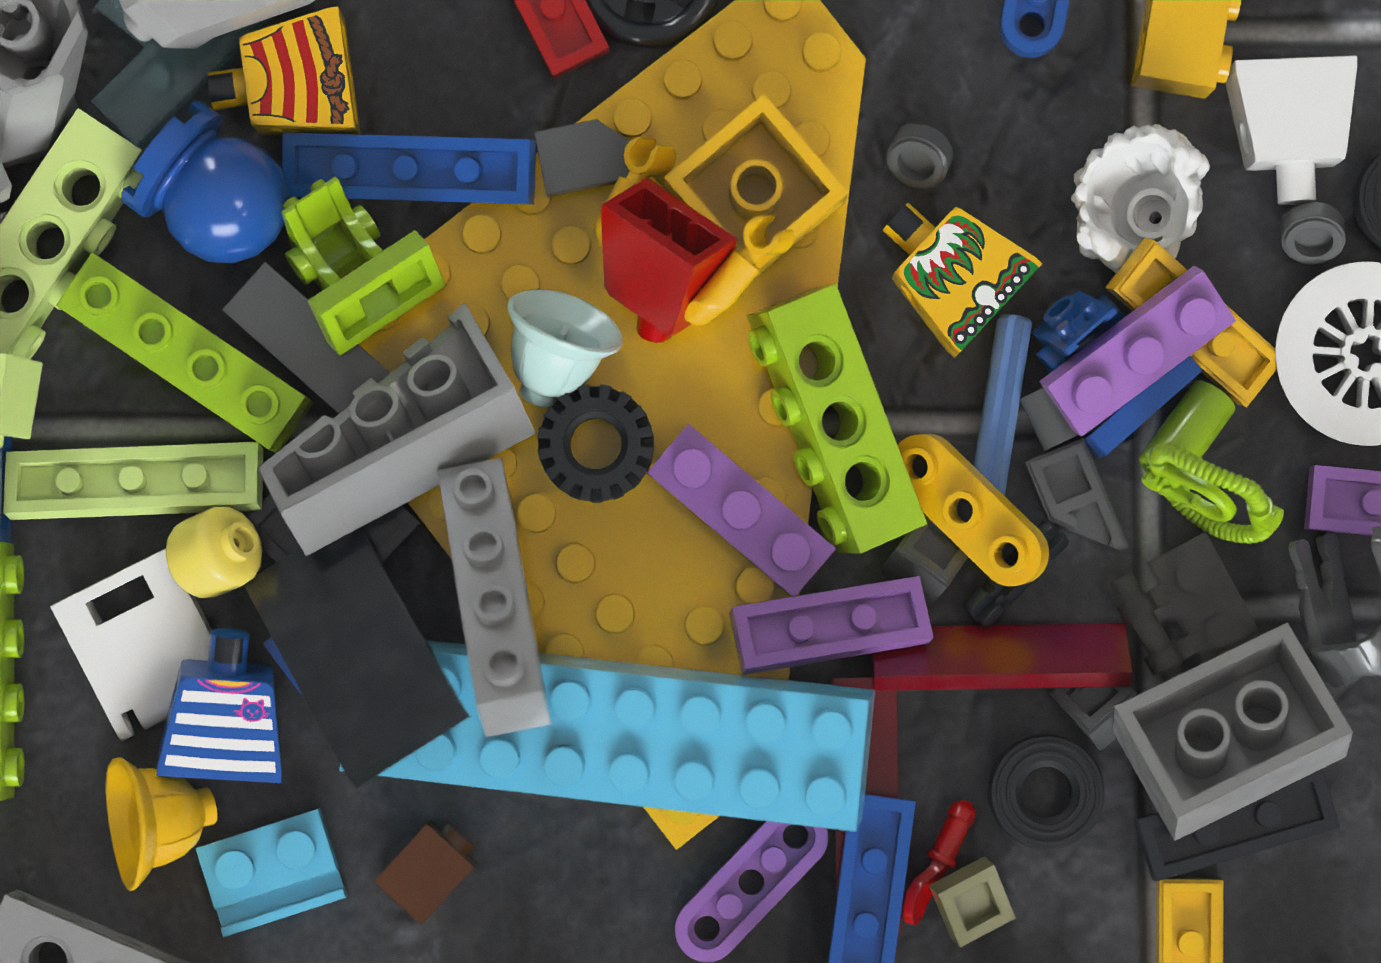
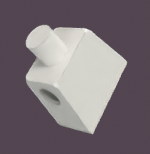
(1292, 118)

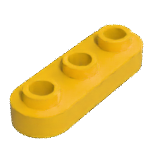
(993, 516)

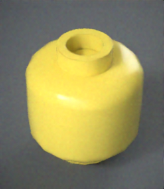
(213, 552)

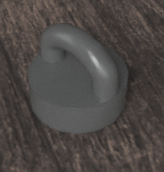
(919, 156)
(1312, 232)

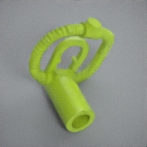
(1176, 466)

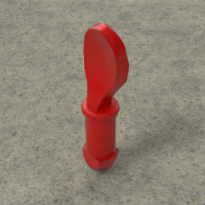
(943, 855)

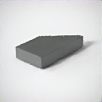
(580, 157)
(1074, 494)

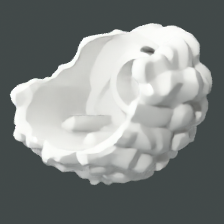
(1131, 184)

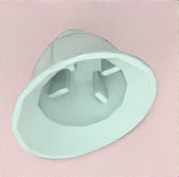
(557, 343)

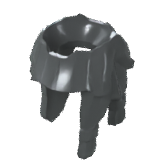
(1327, 617)

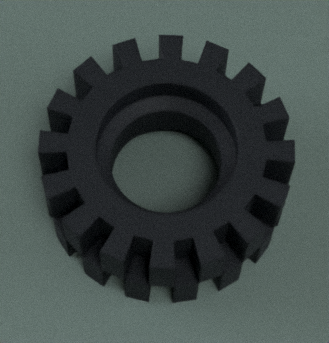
(588, 404)

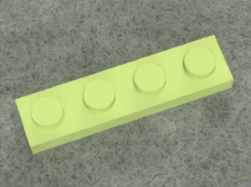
(132, 480)

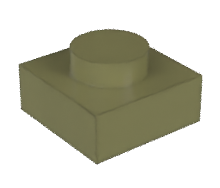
(972, 901)

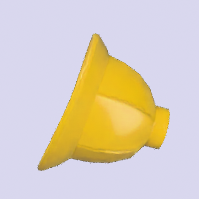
(152, 818)

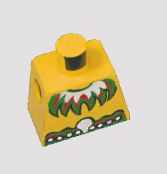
(956, 272)

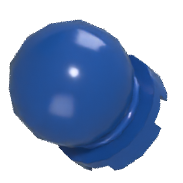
(215, 192)

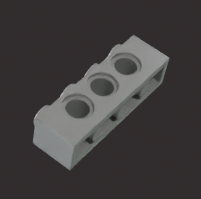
(493, 598)
(31, 921)

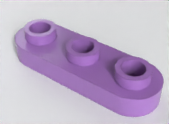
(742, 911)

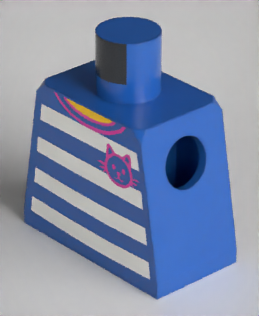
(222, 716)

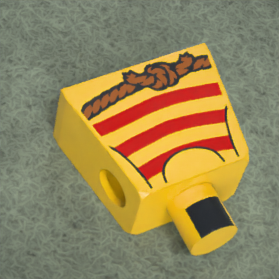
(293, 77)

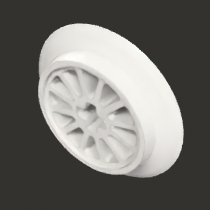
(1296, 349)

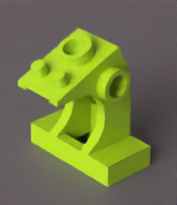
(333, 240)

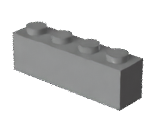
(427, 415)

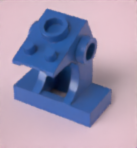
(1073, 325)

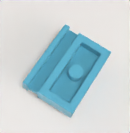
(271, 872)

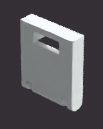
(139, 652)

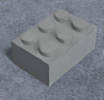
(1231, 731)

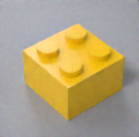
(757, 170)

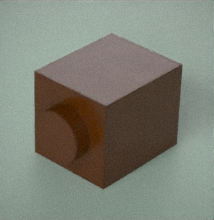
(428, 869)

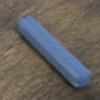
(1002, 398)

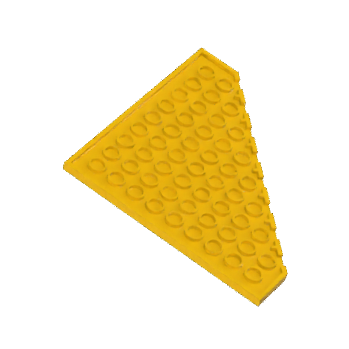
(642, 570)

